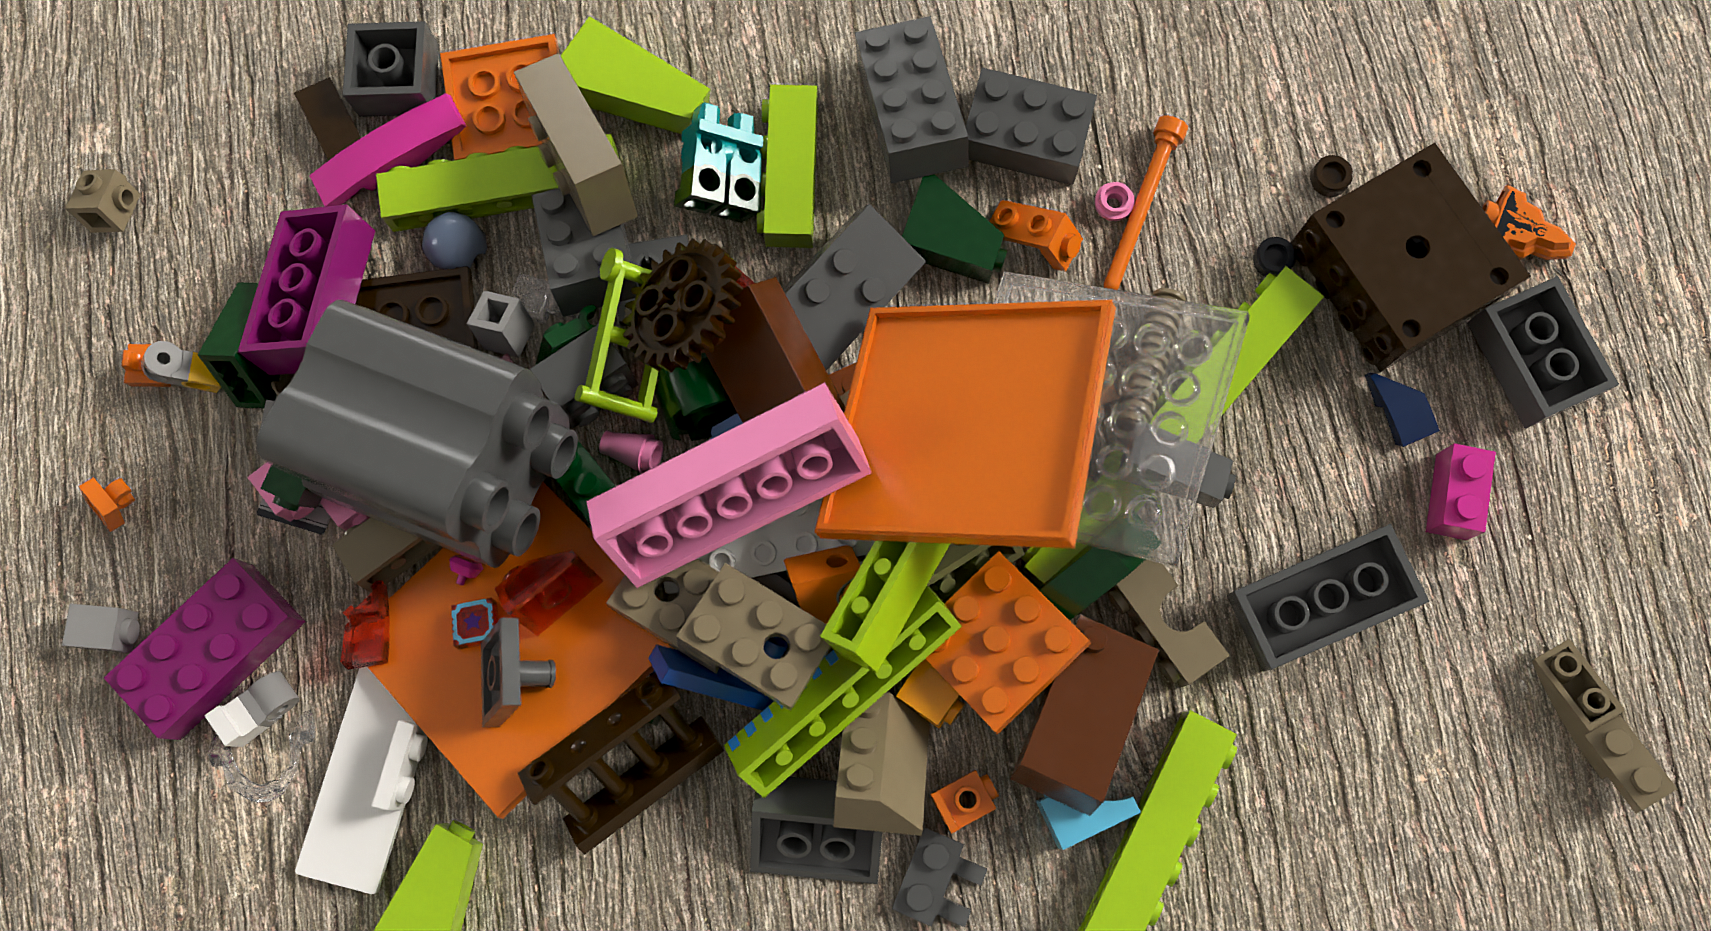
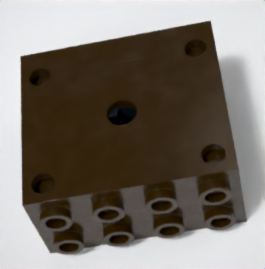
(1407, 257)

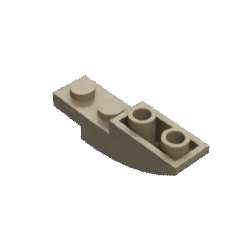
(1597, 727)

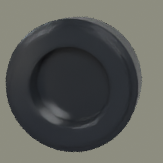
(1273, 256)

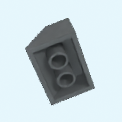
(797, 836)

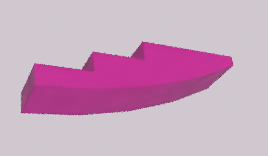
(400, 142)

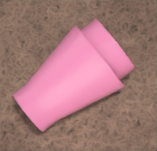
(634, 450)

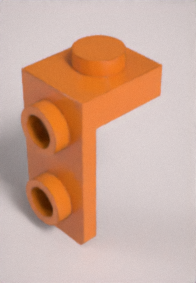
(1039, 228)

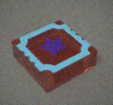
(473, 622)

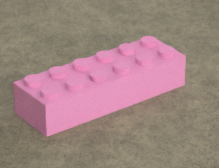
(728, 486)

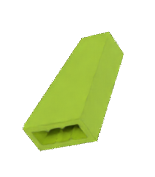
(631, 81)
(437, 884)

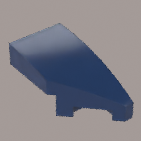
(1405, 409)

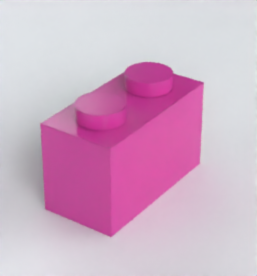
(1460, 492)

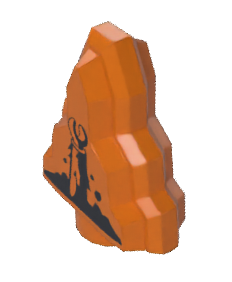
(1526, 228)

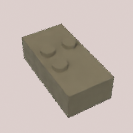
(575, 145)

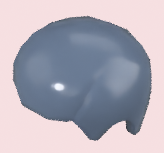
(453, 241)

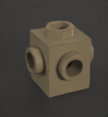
(103, 200)

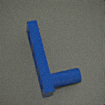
(682, 672)

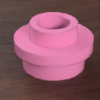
(1117, 191)

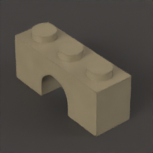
(1182, 654)

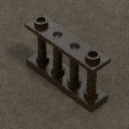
(636, 788)

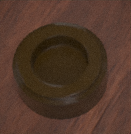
(1331, 176)

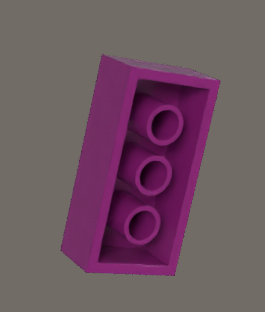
(309, 265)
(204, 650)

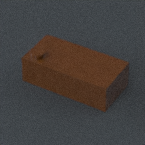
(766, 353)
(1086, 719)

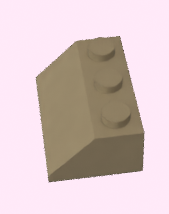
(883, 770)

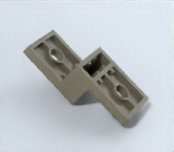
(724, 623)

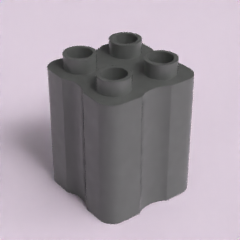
(419, 433)

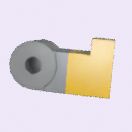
(178, 367)

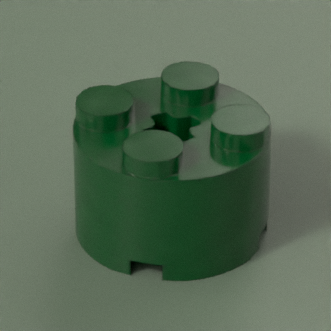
(692, 400)

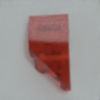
(367, 631)

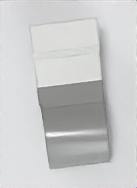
(253, 710)

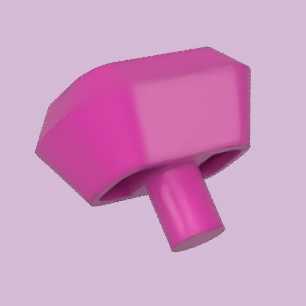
(464, 568)

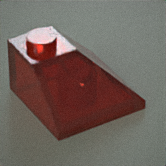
(546, 589)

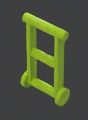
(614, 271)

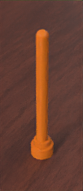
(1168, 135)

